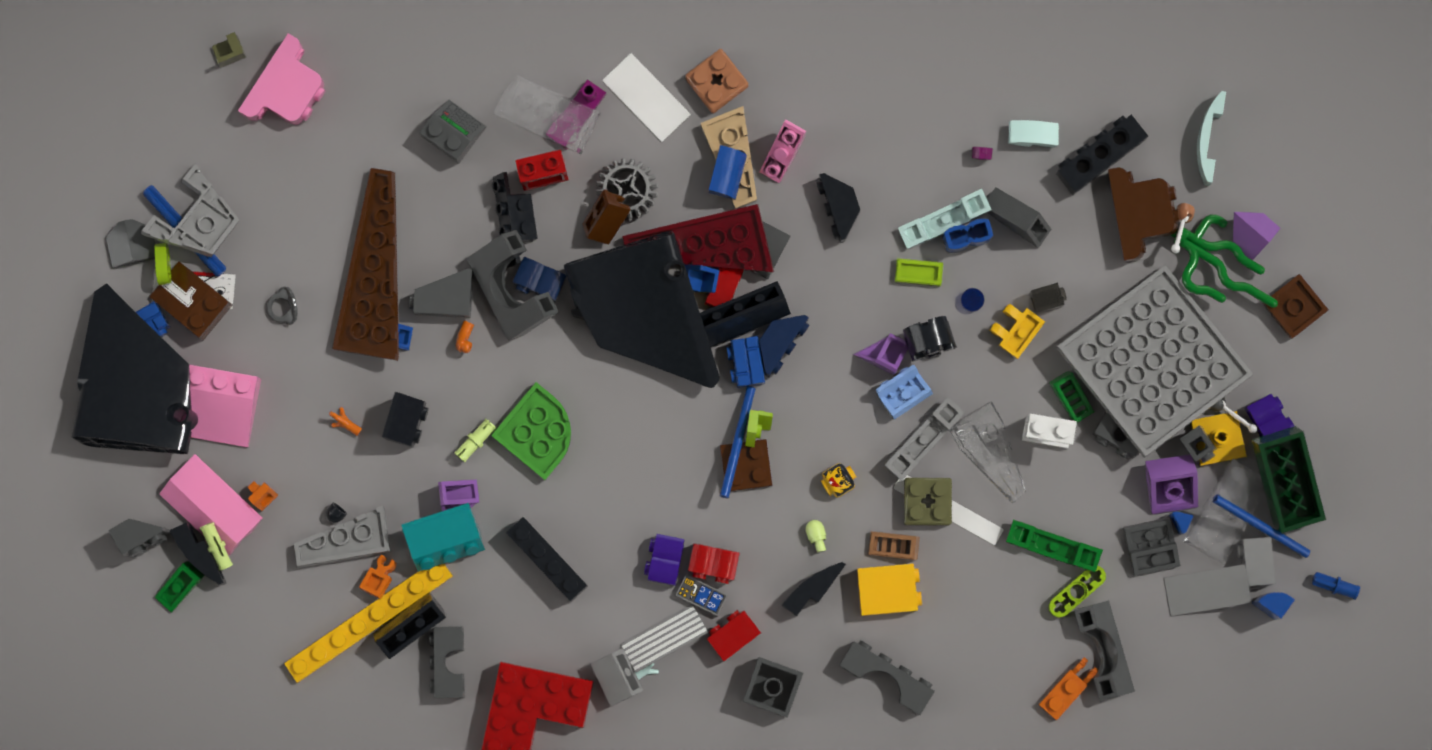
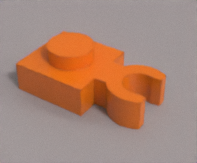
(377, 580)

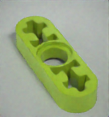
(1067, 607)

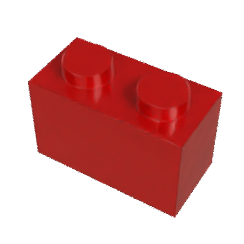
(733, 635)

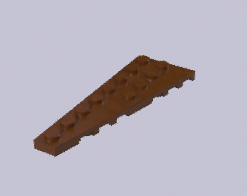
(370, 297)

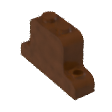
(1142, 211)

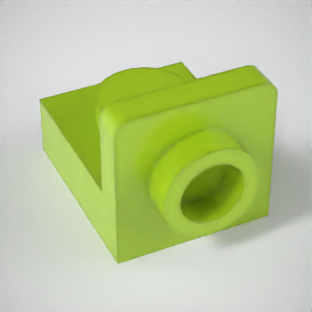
(757, 421)

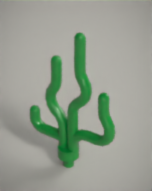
(1198, 248)

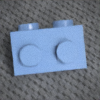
(903, 391)

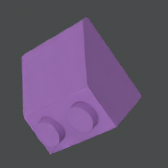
(1172, 483)

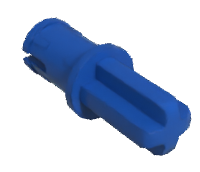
(1336, 585)

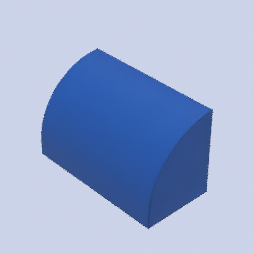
(727, 172)
(1274, 604)

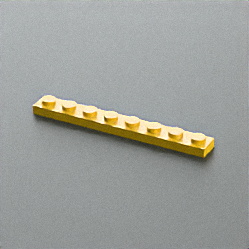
(366, 621)

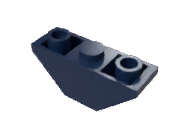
(780, 340)

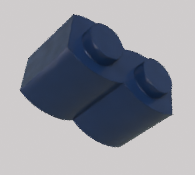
(538, 279)

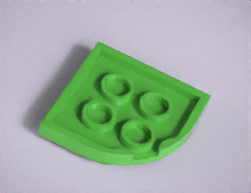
(536, 431)

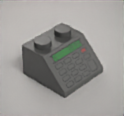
(452, 131)

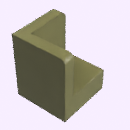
(229, 50)

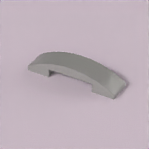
(924, 439)

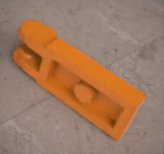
(1066, 690)

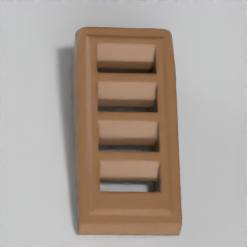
(914, 548)

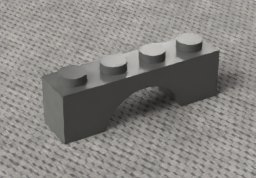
(1113, 674)
(913, 693)

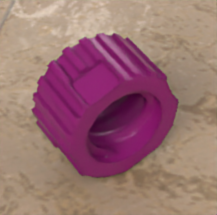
(982, 153)

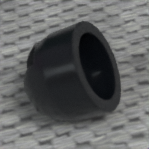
(335, 513)

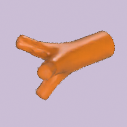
(344, 422)

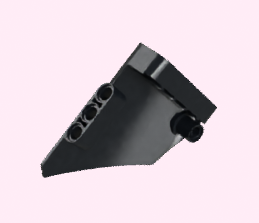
(131, 384)

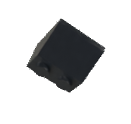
(405, 419)

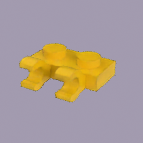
(1021, 333)

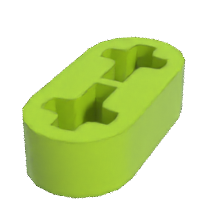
(162, 263)

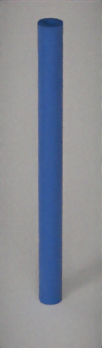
(737, 442)
(1260, 525)

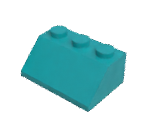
(443, 537)

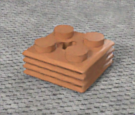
(714, 95)

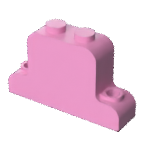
(285, 86)

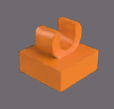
(262, 495)

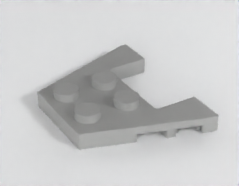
(205, 223)

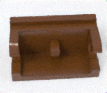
(605, 217)

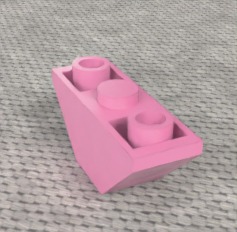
(783, 151)

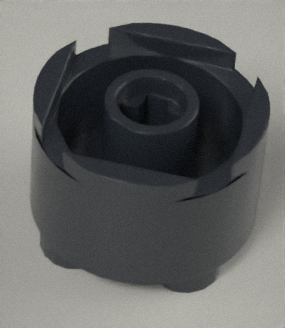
(929, 338)

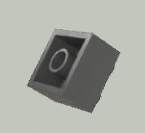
(773, 687)

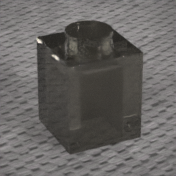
(1047, 298)

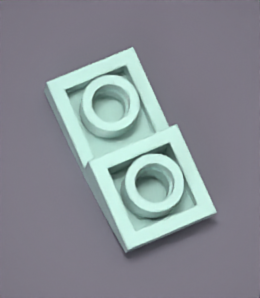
(1033, 133)

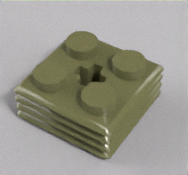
(939, 512)

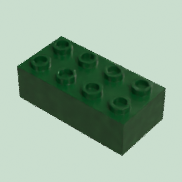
(1288, 479)

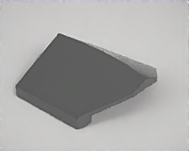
(128, 244)

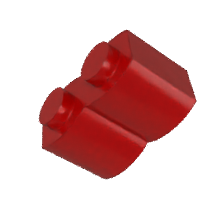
(713, 562)

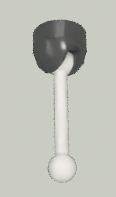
(1221, 405)

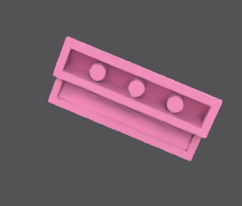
(206, 498)

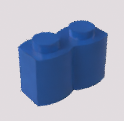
(974, 234)

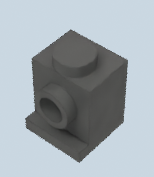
(1191, 440)

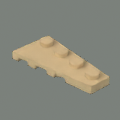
(731, 132)

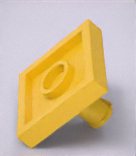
(1225, 435)

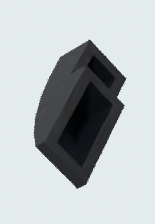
(197, 552)
(812, 588)

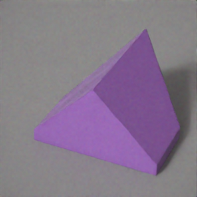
(1253, 232)
(885, 353)
(458, 493)

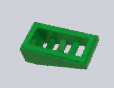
(1069, 376)

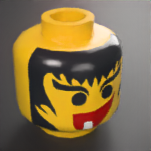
(838, 480)

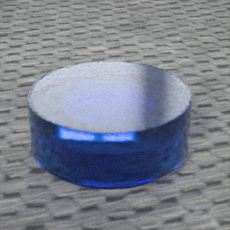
(972, 300)

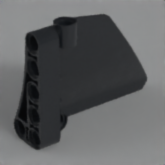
(644, 309)

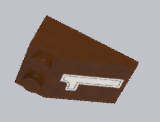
(191, 301)

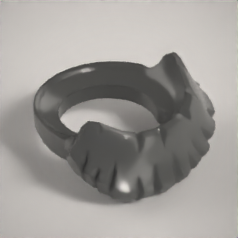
(291, 316)

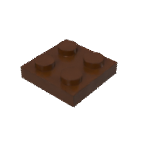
(1296, 306)
(752, 466)

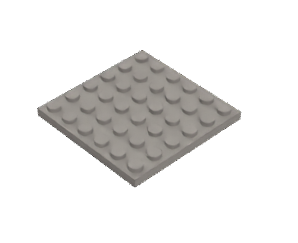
(1154, 361)

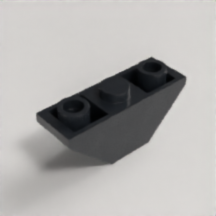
(840, 204)

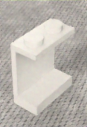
(1049, 431)

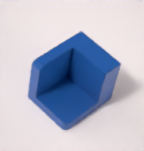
(702, 278)

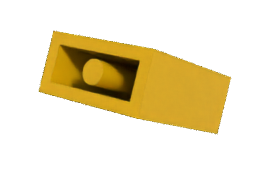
(888, 589)

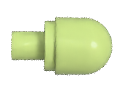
(816, 534)

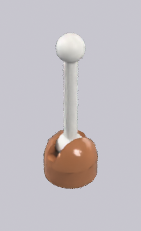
(1187, 213)

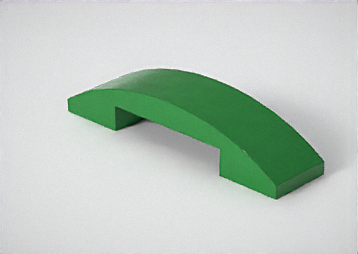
(1054, 546)

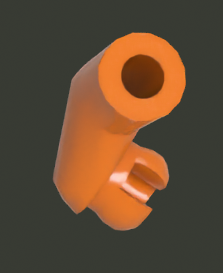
(462, 342)

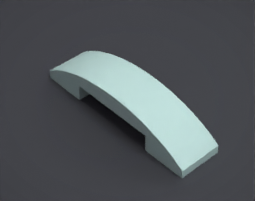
(1205, 165)
(938, 222)

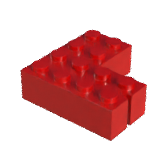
(530, 694)

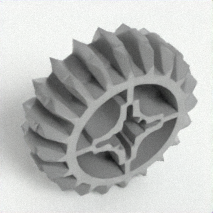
(616, 183)

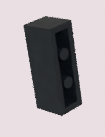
(409, 625)

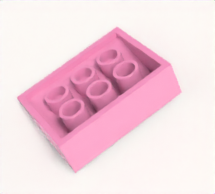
(223, 405)

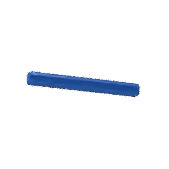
(173, 219)

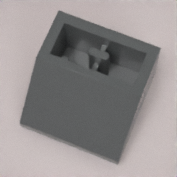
(135, 536)

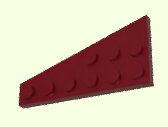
(720, 240)

